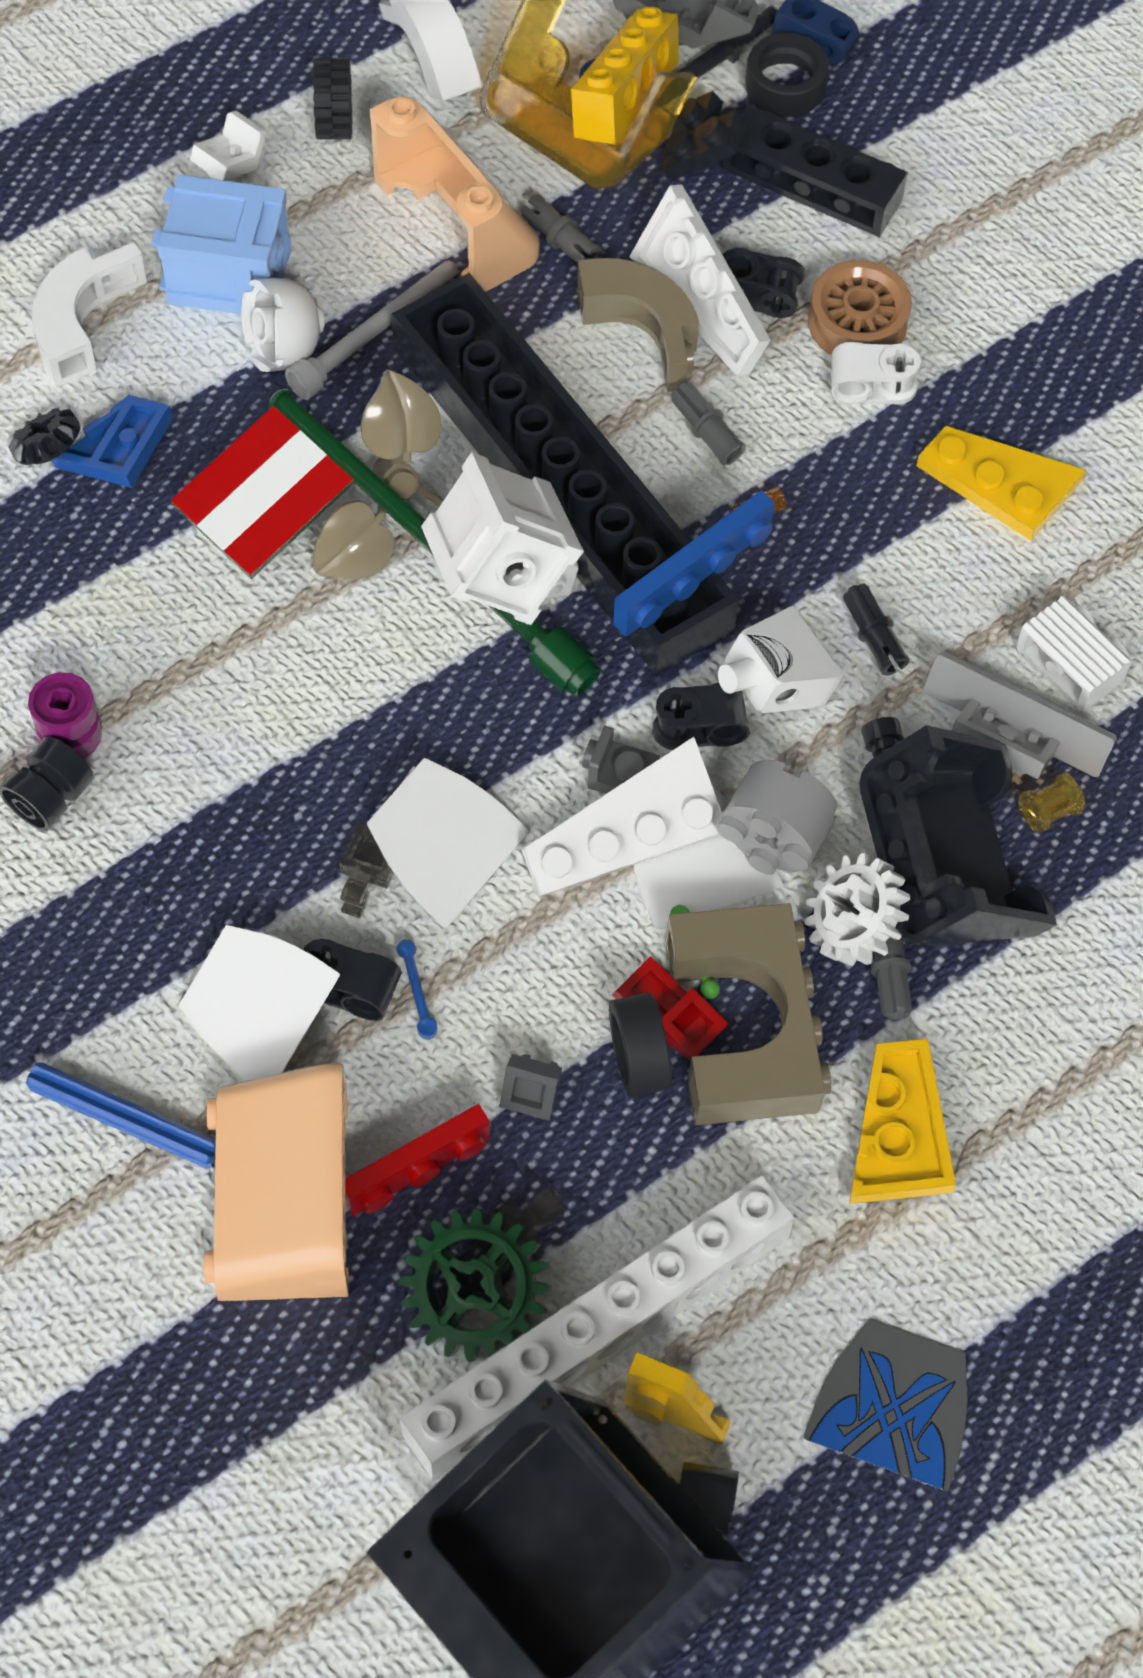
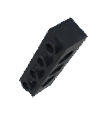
(817, 171)

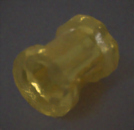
(1051, 803)

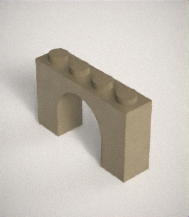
(764, 949)

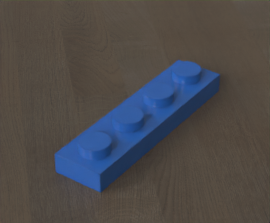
(685, 570)

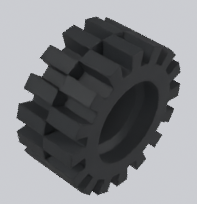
(332, 98)

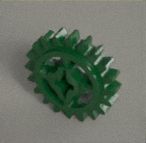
(438, 1255)

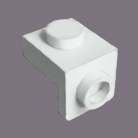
(232, 152)

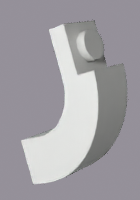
(438, 43)
(69, 296)

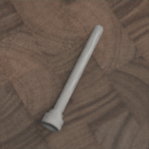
(308, 375)

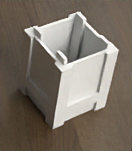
(501, 539)

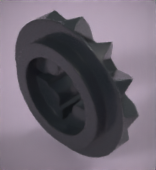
(45, 437)

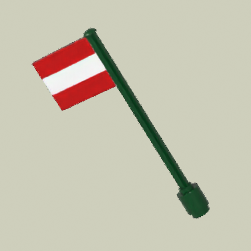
(287, 476)

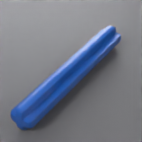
(122, 1114)

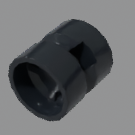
(41, 790)

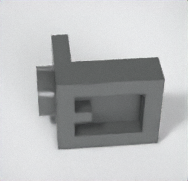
(613, 762)

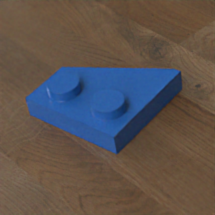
(119, 442)

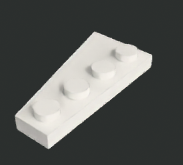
(685, 252)
(639, 820)

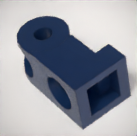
(821, 23)

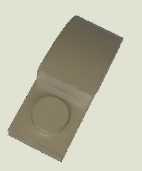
(646, 299)

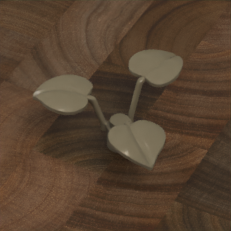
(393, 425)

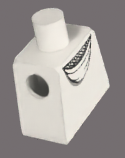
(780, 665)

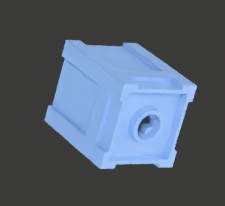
(220, 241)

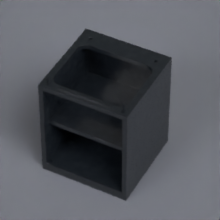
(560, 1549)

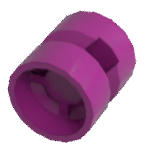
(67, 711)

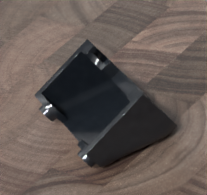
(936, 828)

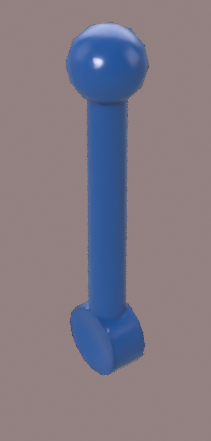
(426, 1026)

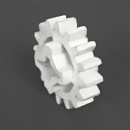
(872, 890)

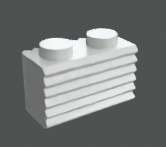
(1074, 653)

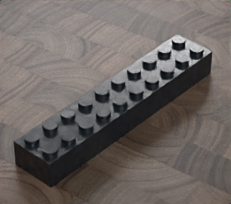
(533, 427)

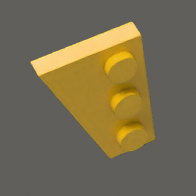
(1001, 479)
(902, 1129)

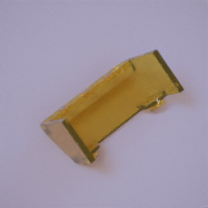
(534, 104)

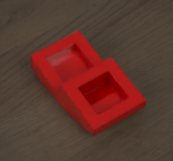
(686, 1016)

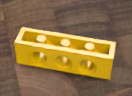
(621, 76)

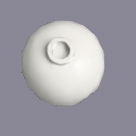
(280, 322)

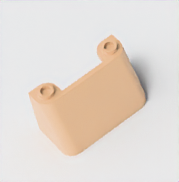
(422, 156)
(280, 1186)

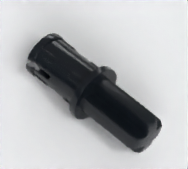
(875, 628)

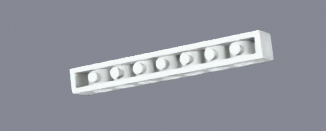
(599, 1323)

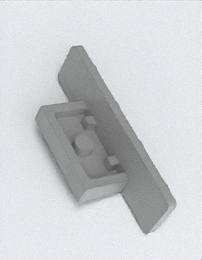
(1009, 715)

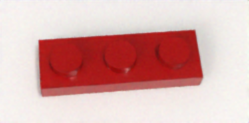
(417, 1161)

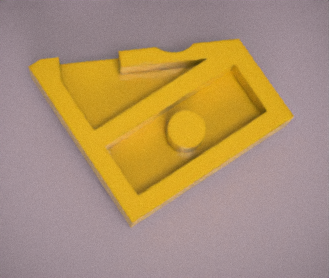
(671, 1395)

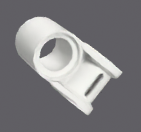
(871, 373)

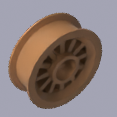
(860, 305)

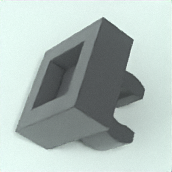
(530, 1086)

